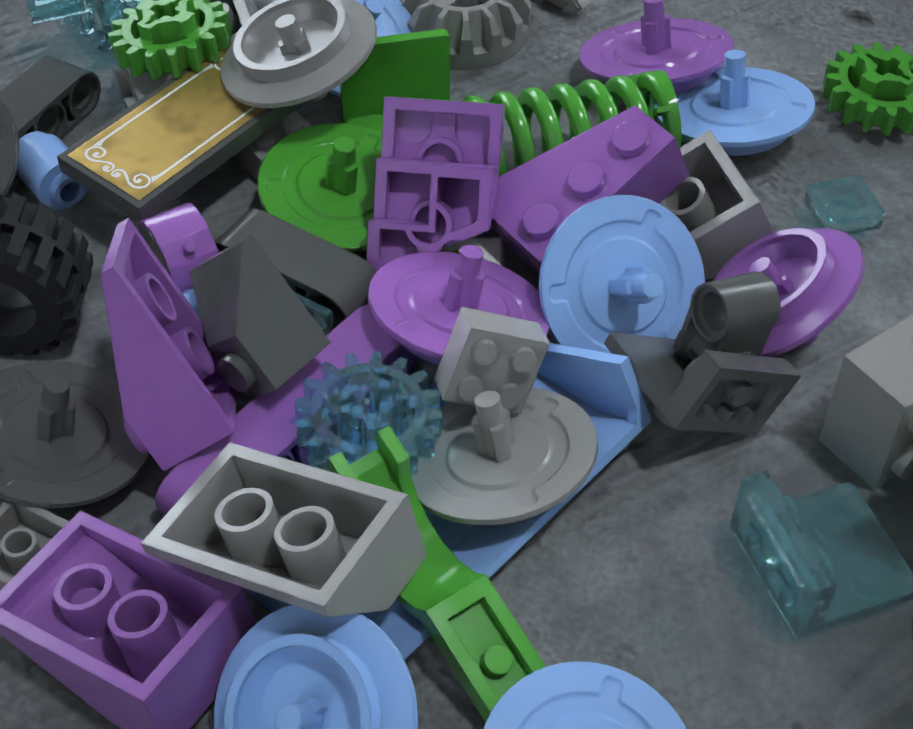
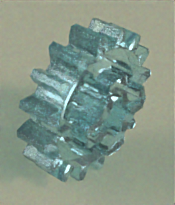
(358, 402)

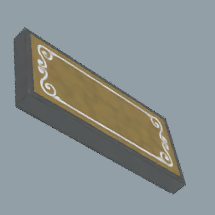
(167, 142)

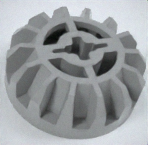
(479, 30)

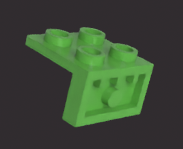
(397, 67)

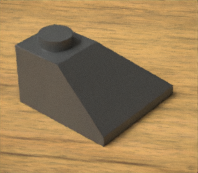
(253, 319)

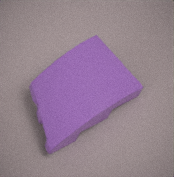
(434, 175)

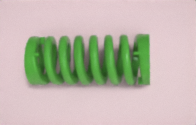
(633, 90)

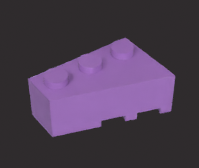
(613, 158)

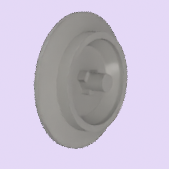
(297, 51)
(506, 464)

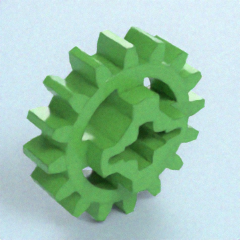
(170, 36)
(872, 87)

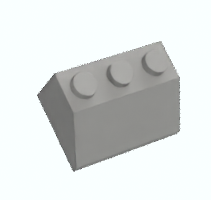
(293, 533)

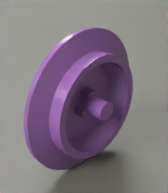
(679, 47)
(814, 276)
(423, 293)

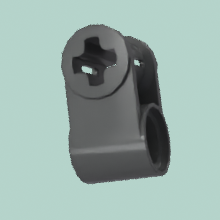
(729, 316)

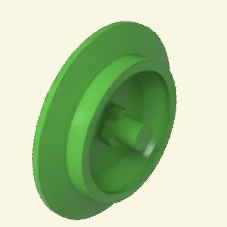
(324, 181)

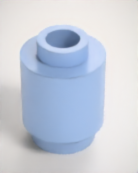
(41, 171)

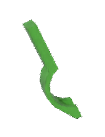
(448, 597)

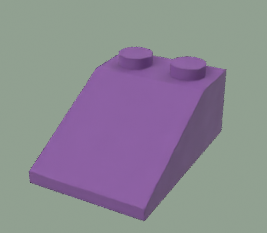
(163, 366)
(124, 626)

